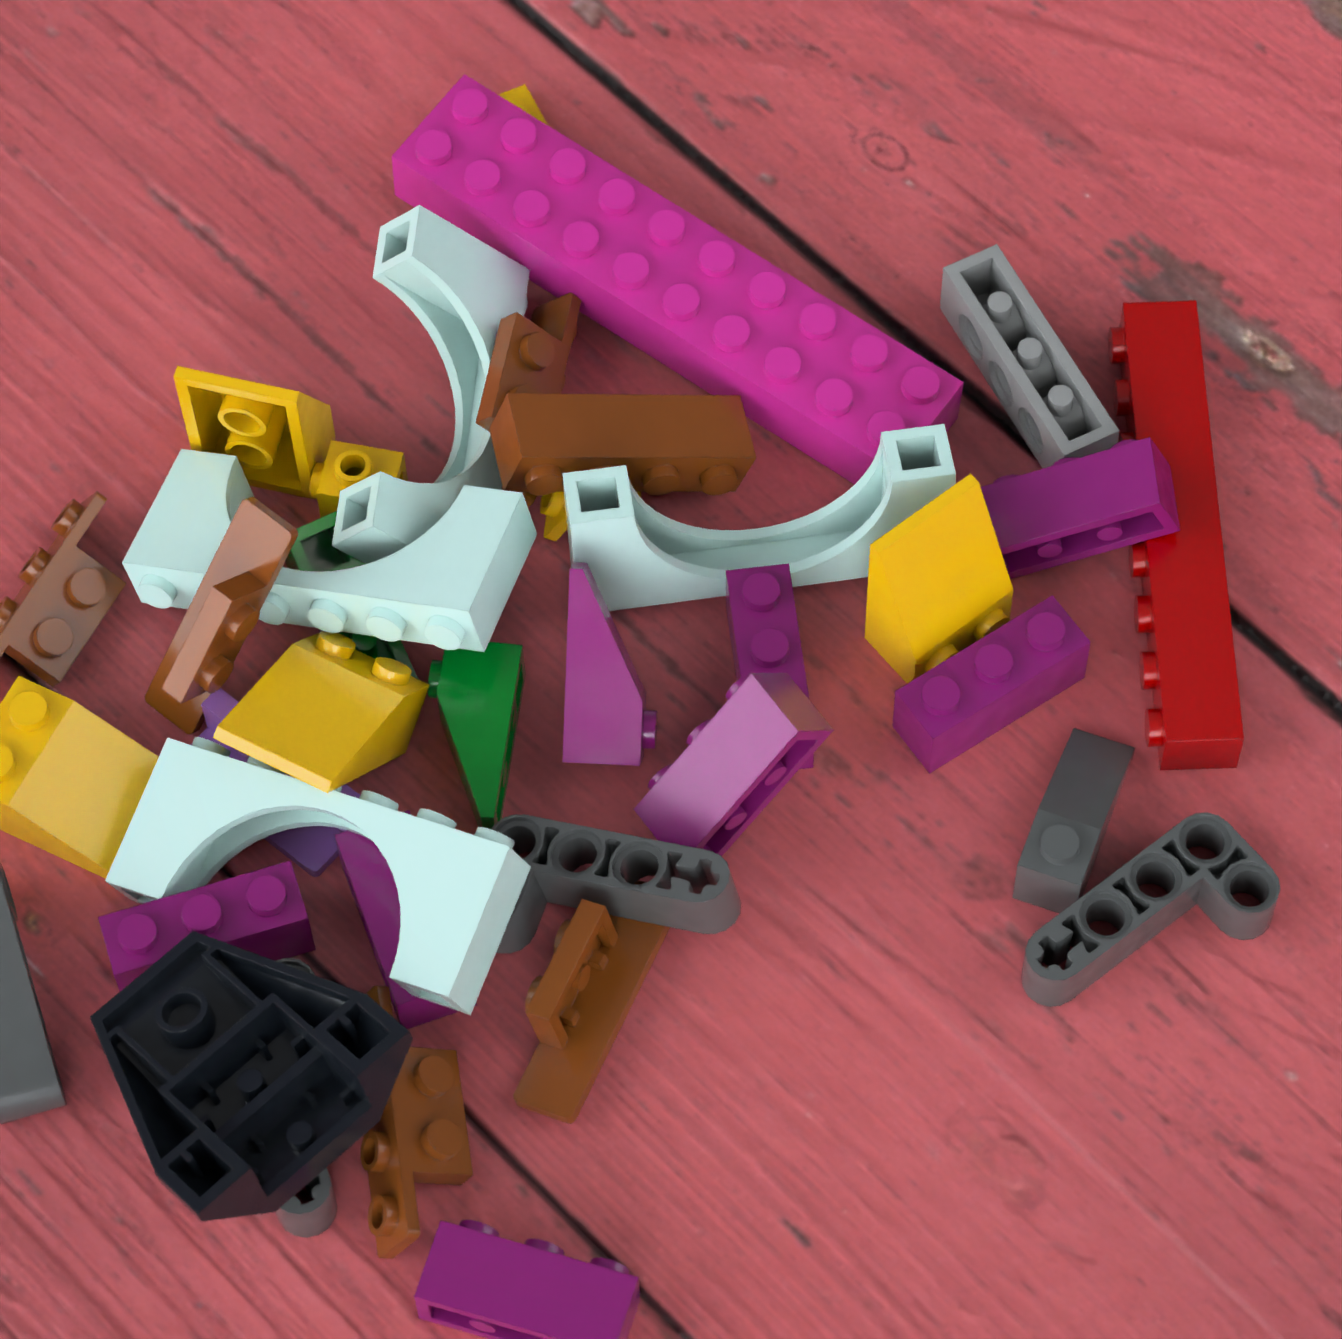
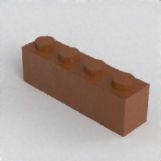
(661, 439)

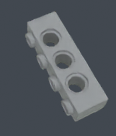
(1023, 359)

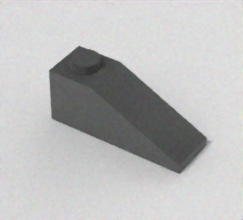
(1071, 821)

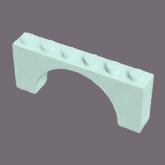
(459, 296)
(654, 560)
(433, 591)
(449, 883)

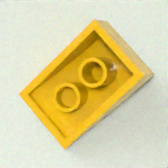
(267, 427)
(936, 582)
(326, 712)
(67, 777)

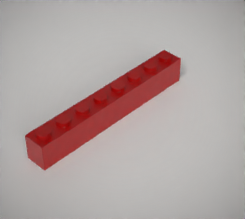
(1184, 572)

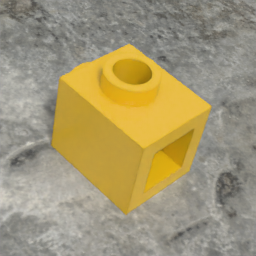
(348, 465)

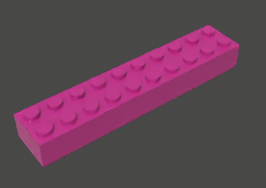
(669, 281)

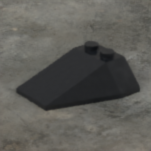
(246, 1073)

